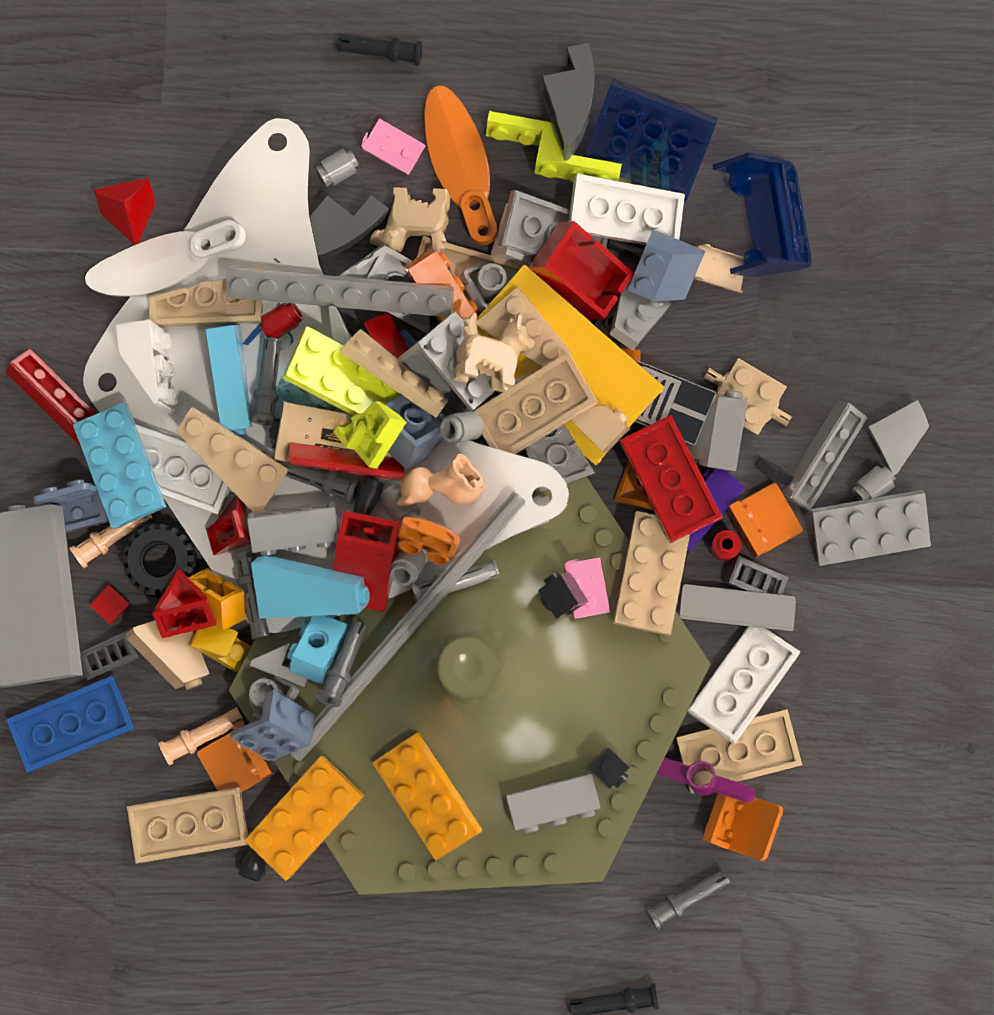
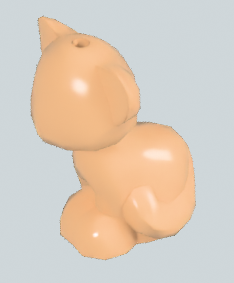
(458, 482)

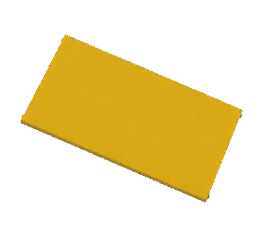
(606, 367)

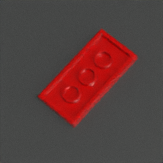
(670, 479)

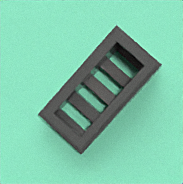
(133, 655)

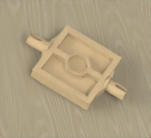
(759, 388)

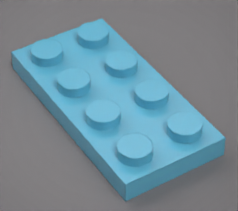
(119, 465)

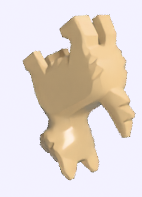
(414, 219)
(492, 356)

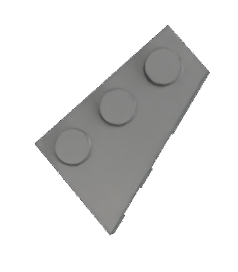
(635, 317)

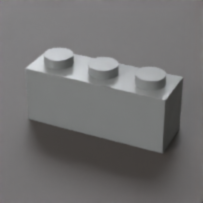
(293, 528)
(553, 803)

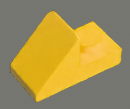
(221, 646)

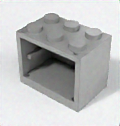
(434, 362)

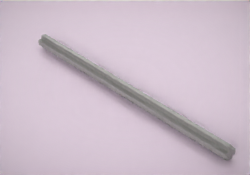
(415, 617)

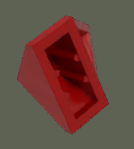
(127, 206)
(230, 529)
(182, 608)

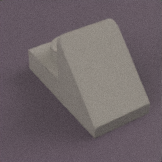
(273, 664)

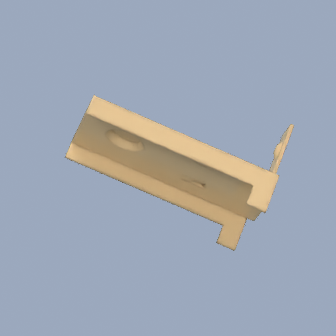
(716, 268)

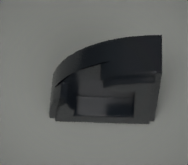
(773, 471)

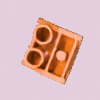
(421, 533)

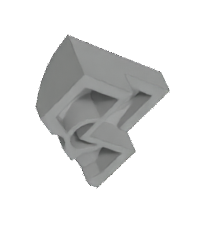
(899, 435)

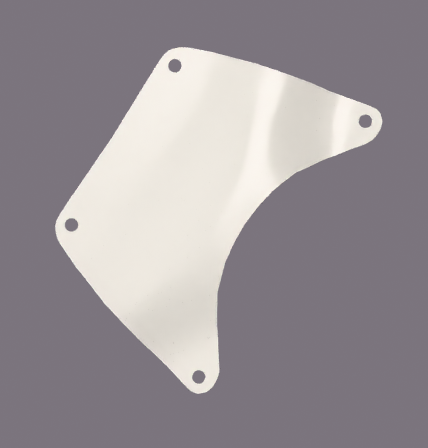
(270, 201)

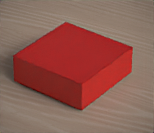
(110, 604)

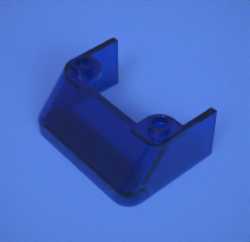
(773, 213)

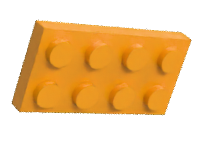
(427, 796)
(304, 817)

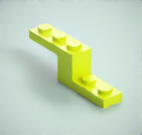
(549, 158)

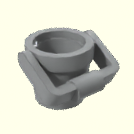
(487, 283)
(263, 686)

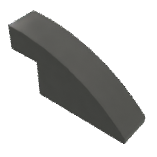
(570, 98)
(338, 230)

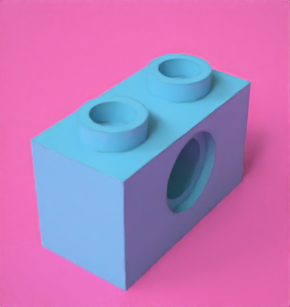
(312, 661)

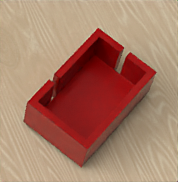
(581, 270)

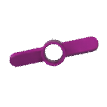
(686, 773)

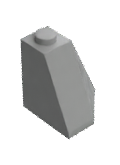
(722, 432)

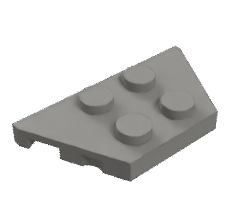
(387, 266)

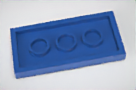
(70, 724)

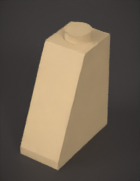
(170, 656)

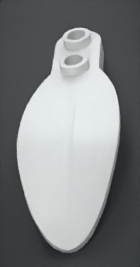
(162, 260)

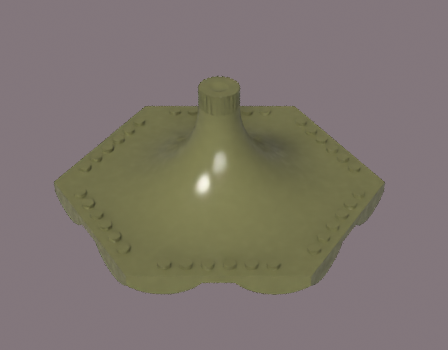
(504, 709)

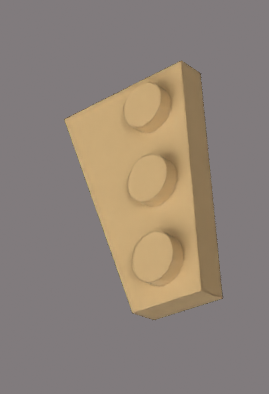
(547, 343)

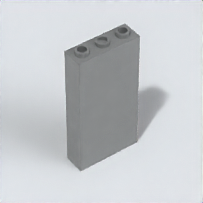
(36, 598)

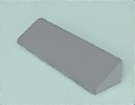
(824, 455)
(737, 607)

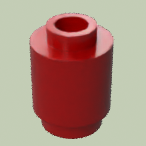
(281, 320)
(725, 554)

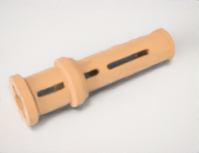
(99, 542)
(189, 740)

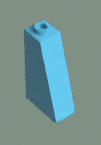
(230, 377)
(302, 589)

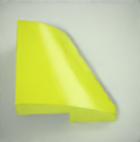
(372, 432)

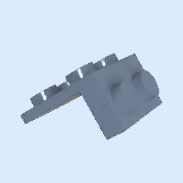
(80, 504)
(281, 731)

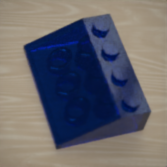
(651, 138)

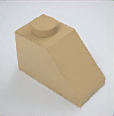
(603, 425)

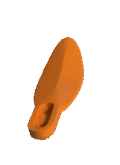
(460, 160)

